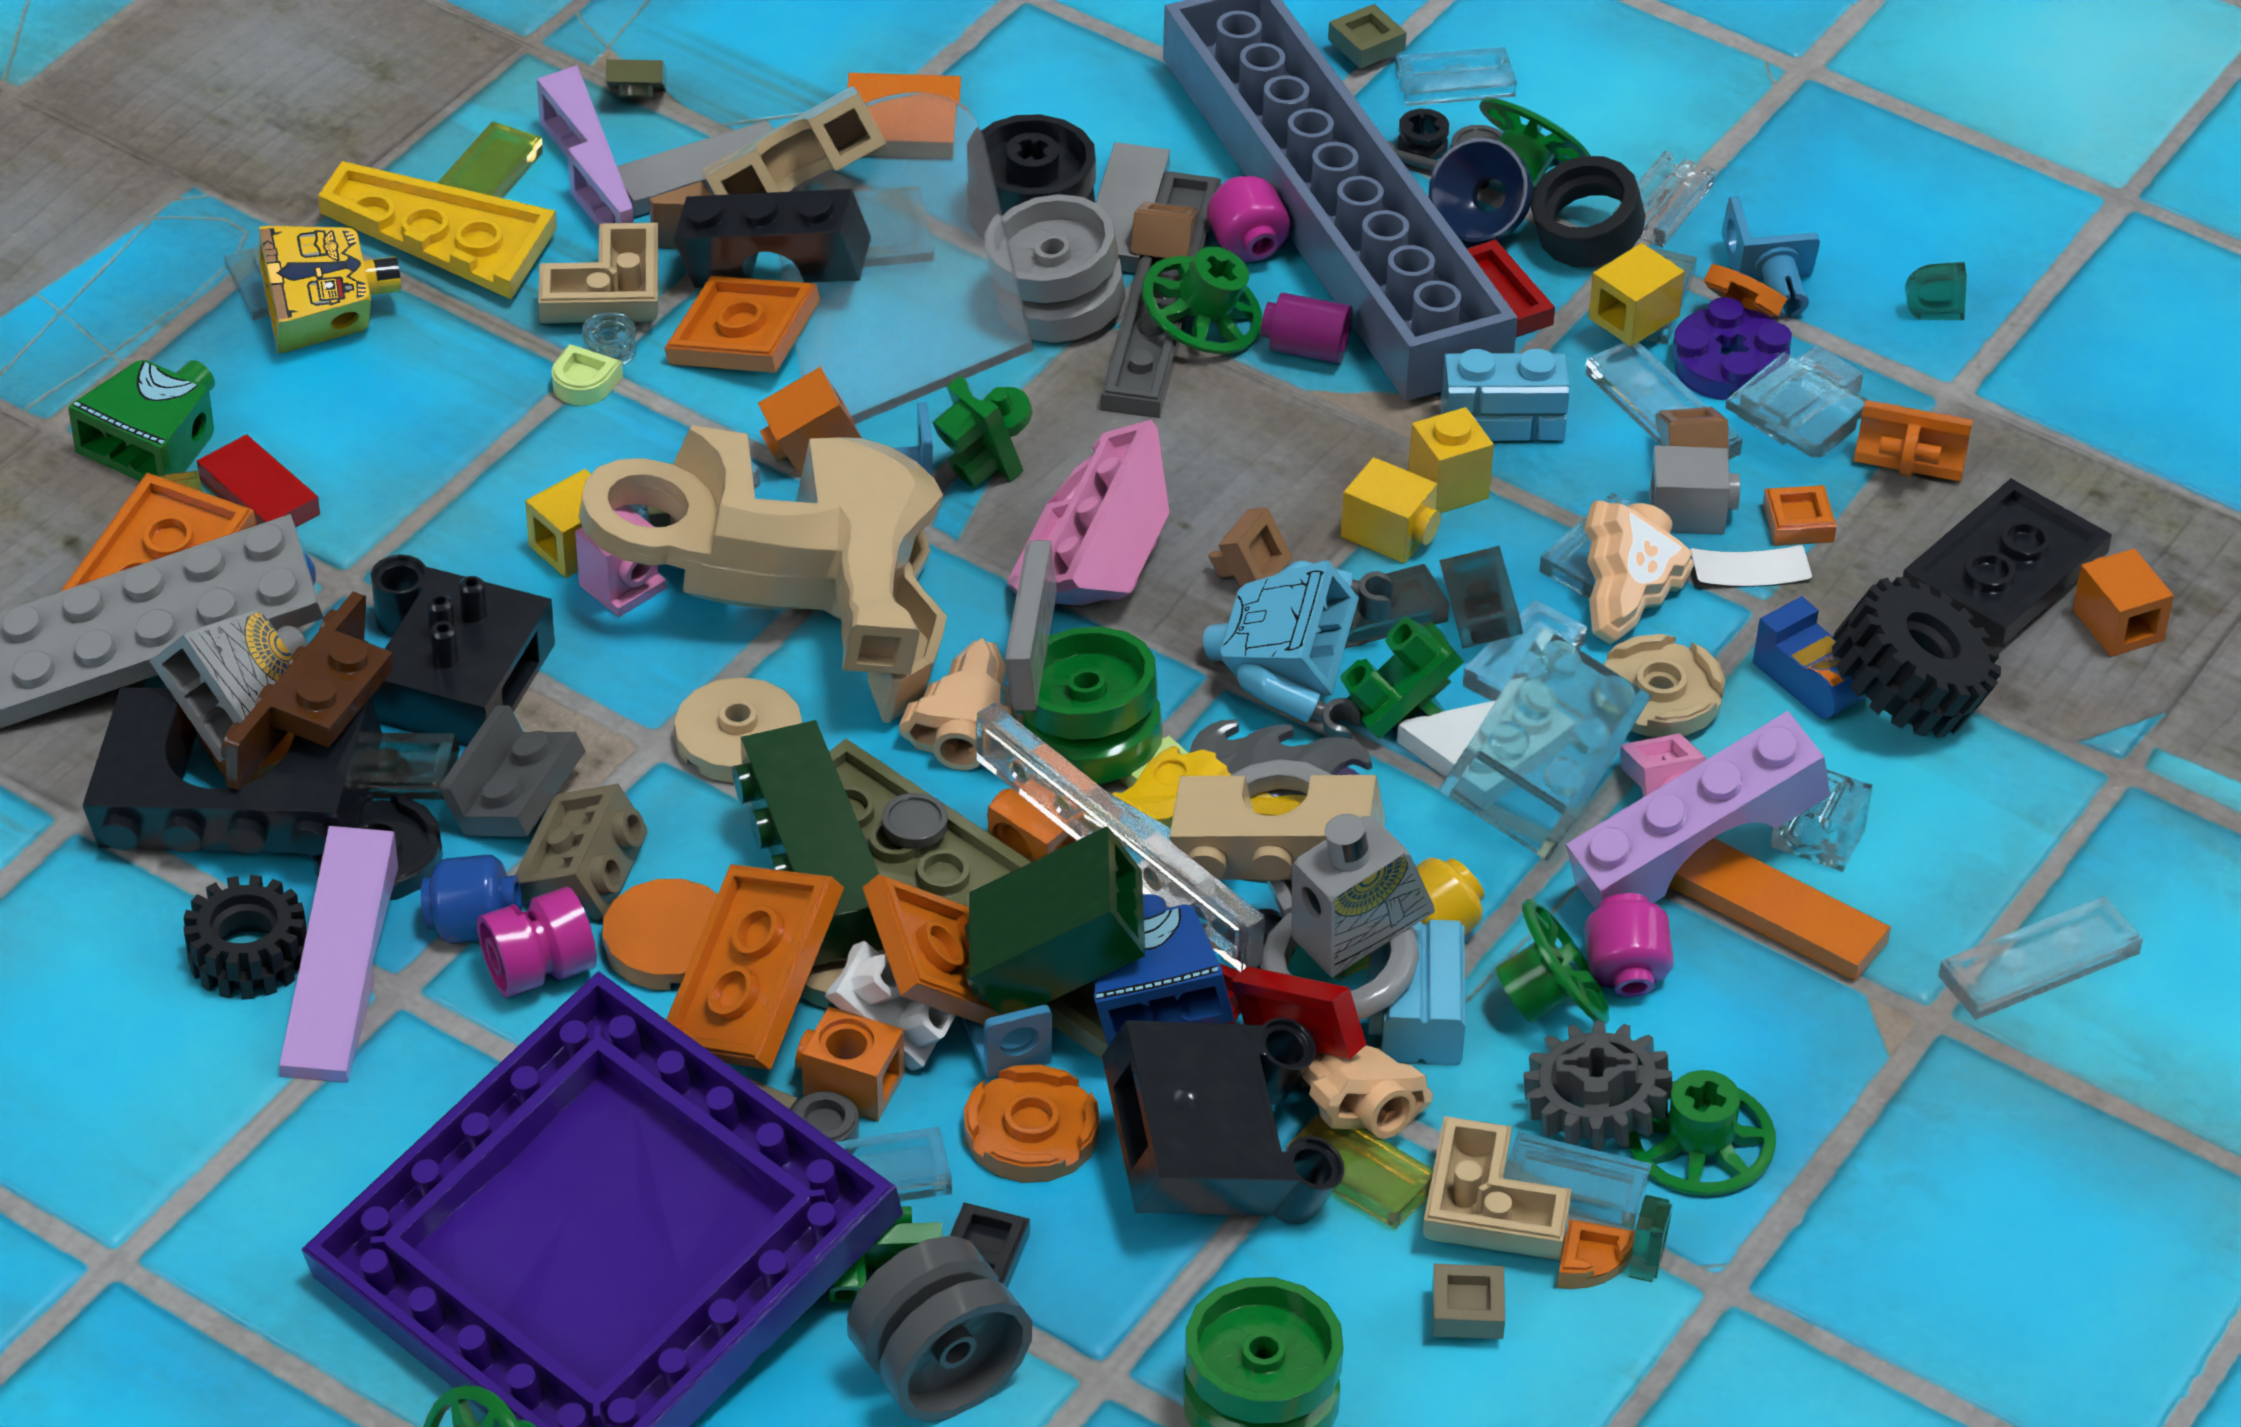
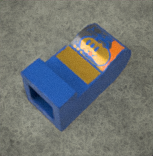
(1801, 660)

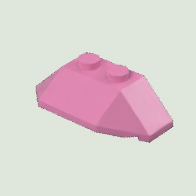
(1105, 518)

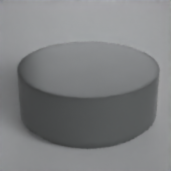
(830, 1114)

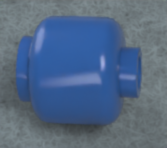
(462, 892)

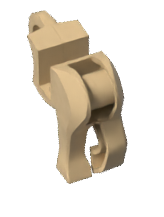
(840, 548)

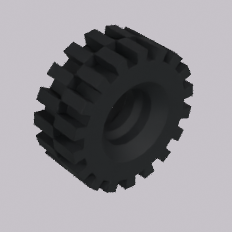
(1916, 657)

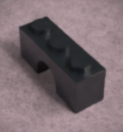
(812, 228)

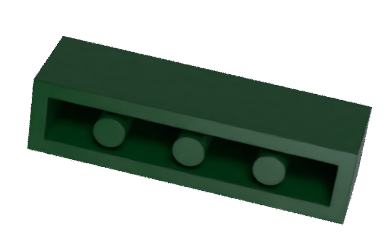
(809, 825)

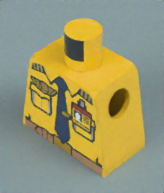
(319, 283)

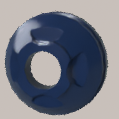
(1459, 179)

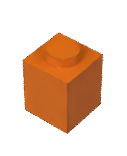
(804, 412)
(2122, 602)

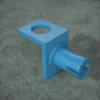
(1771, 259)

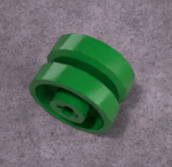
(1099, 702)
(1262, 1357)

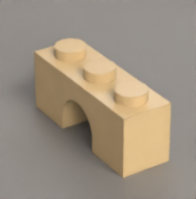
(799, 149)
(1232, 842)

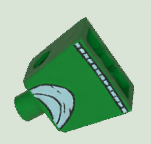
(146, 419)

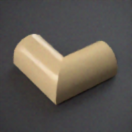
(620, 282)
(1480, 1208)

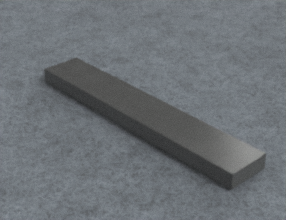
(1143, 351)

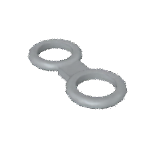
(1279, 942)

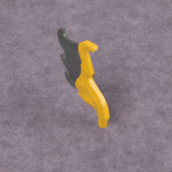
(1218, 756)

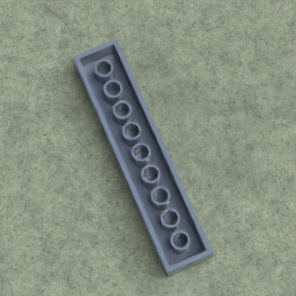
(1344, 187)

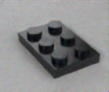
(2009, 559)

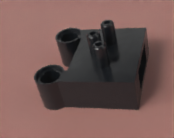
(454, 646)
(1202, 1120)

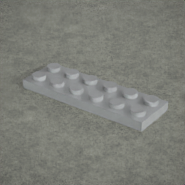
(113, 626)

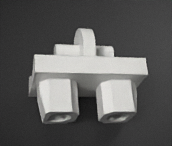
(871, 991)

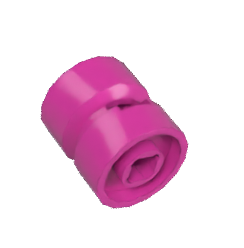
(540, 941)

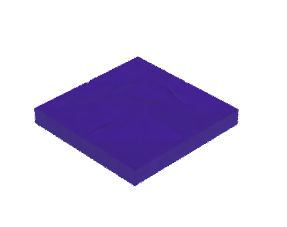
(604, 1224)

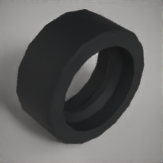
(1576, 180)

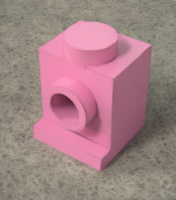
(611, 580)

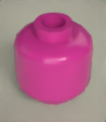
(1248, 215)
(1628, 944)

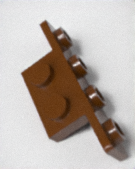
(314, 695)

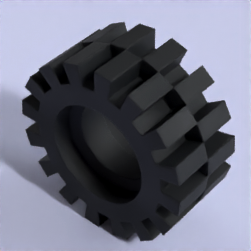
(240, 910)

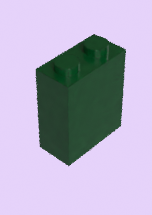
(1055, 924)

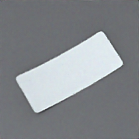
(1753, 567)

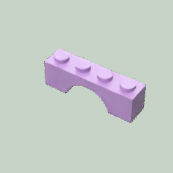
(1755, 780)

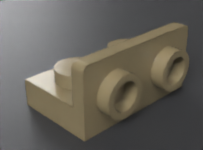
(584, 844)

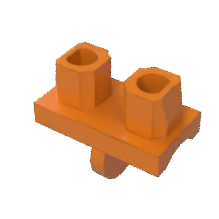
(1913, 440)

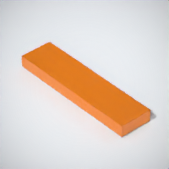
(1782, 908)

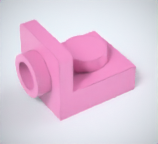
(1658, 760)

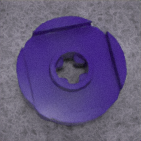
(1720, 328)

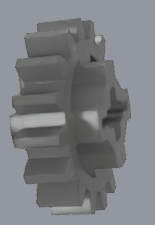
(1598, 1085)

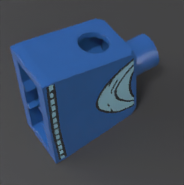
(1172, 982)

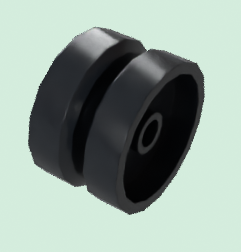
(1039, 158)

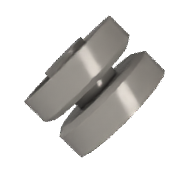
(1065, 266)

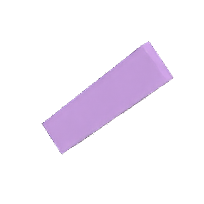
(574, 126)
(339, 954)

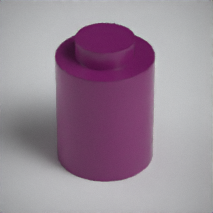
(1307, 327)

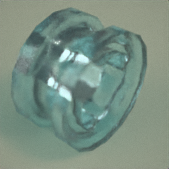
(610, 335)

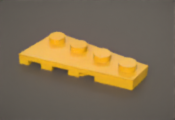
(450, 227)

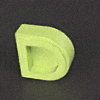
(584, 376)

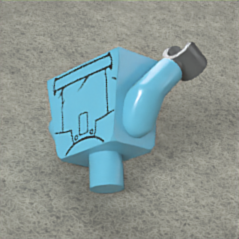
(1292, 637)

